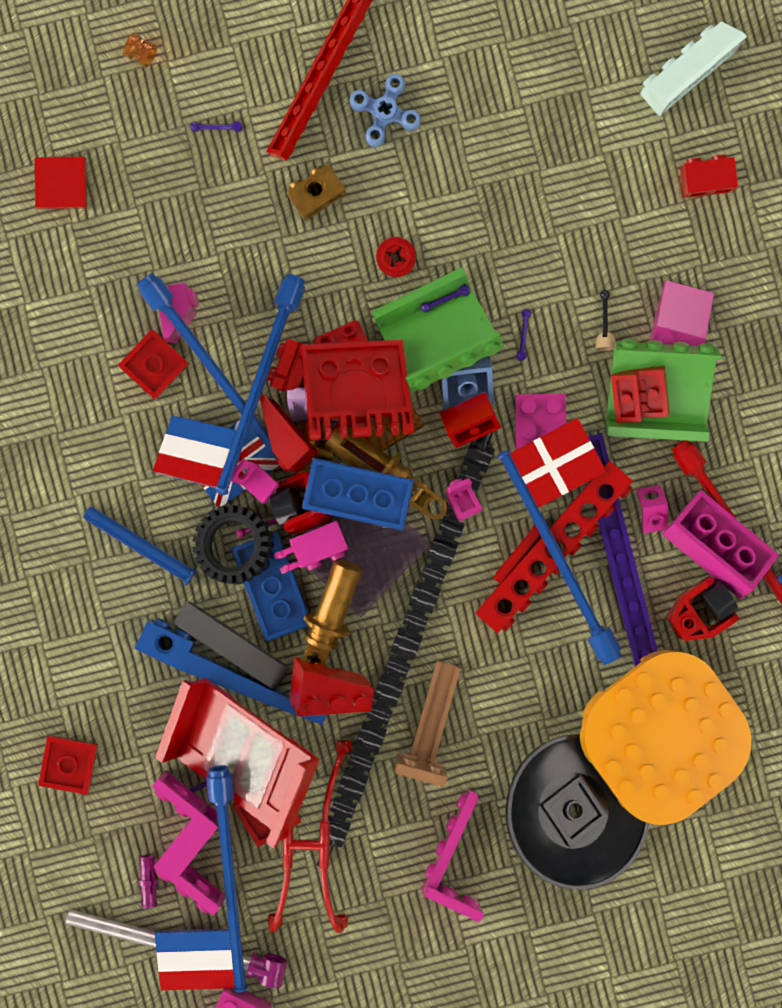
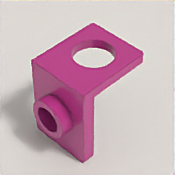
(255, 480)
(653, 511)

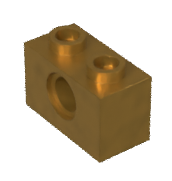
(311, 205)

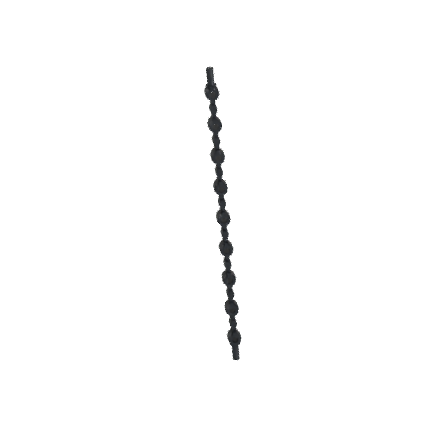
(405, 647)

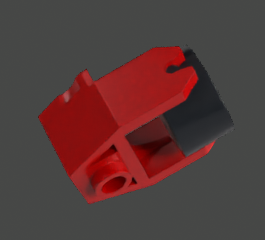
(288, 505)
(717, 600)

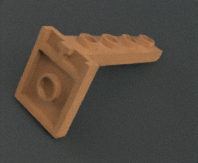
(421, 761)

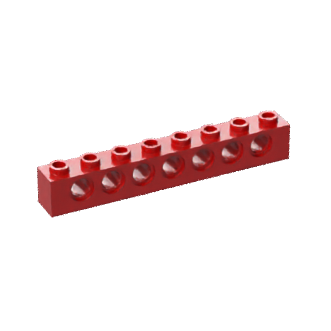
(489, 610)

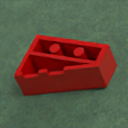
(328, 690)

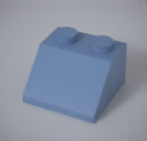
(468, 383)

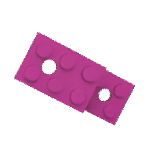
(175, 860)

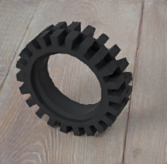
(205, 536)

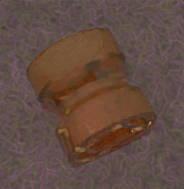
(139, 50)

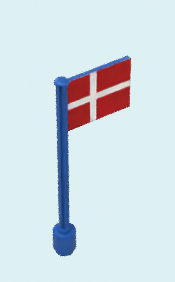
(545, 472)

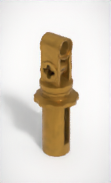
(392, 467)
(327, 622)

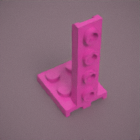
(445, 894)

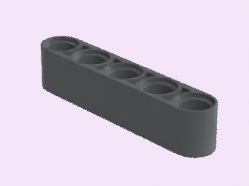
(231, 645)

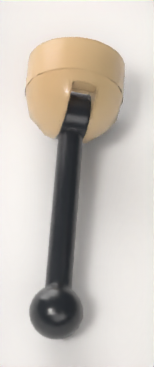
(605, 341)

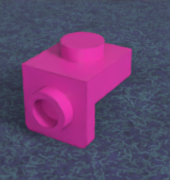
(462, 499)

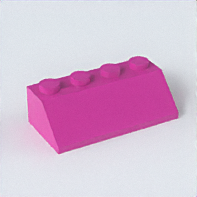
(721, 544)

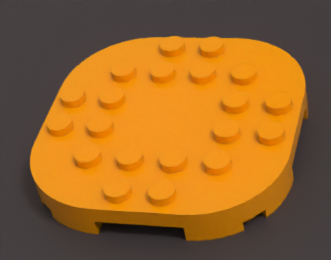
(666, 737)

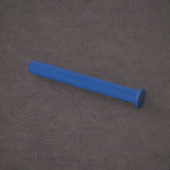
(139, 545)

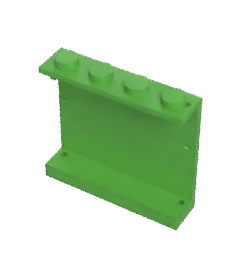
(442, 339)
(688, 384)

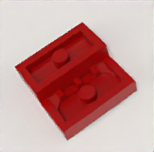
(640, 394)

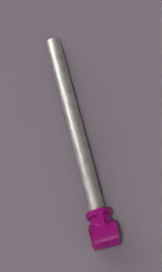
(268, 969)

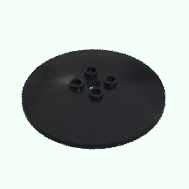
(551, 843)

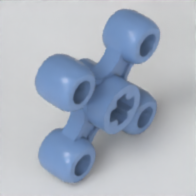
(389, 102)

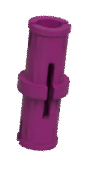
(148, 881)

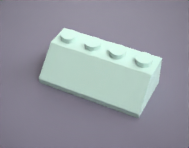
(692, 66)

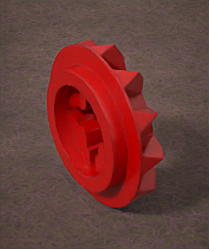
(391, 246)

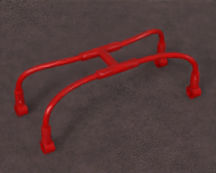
(340, 921)

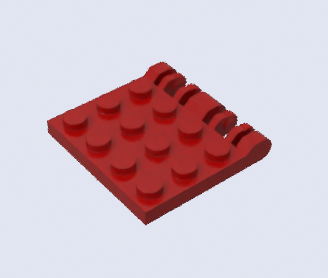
(356, 384)

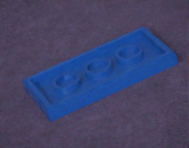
(357, 494)
(274, 595)

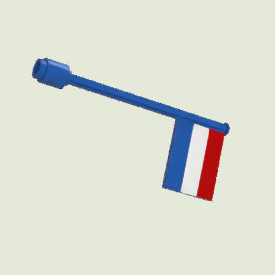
(211, 452)
(208, 955)

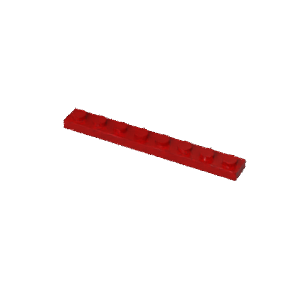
(318, 78)

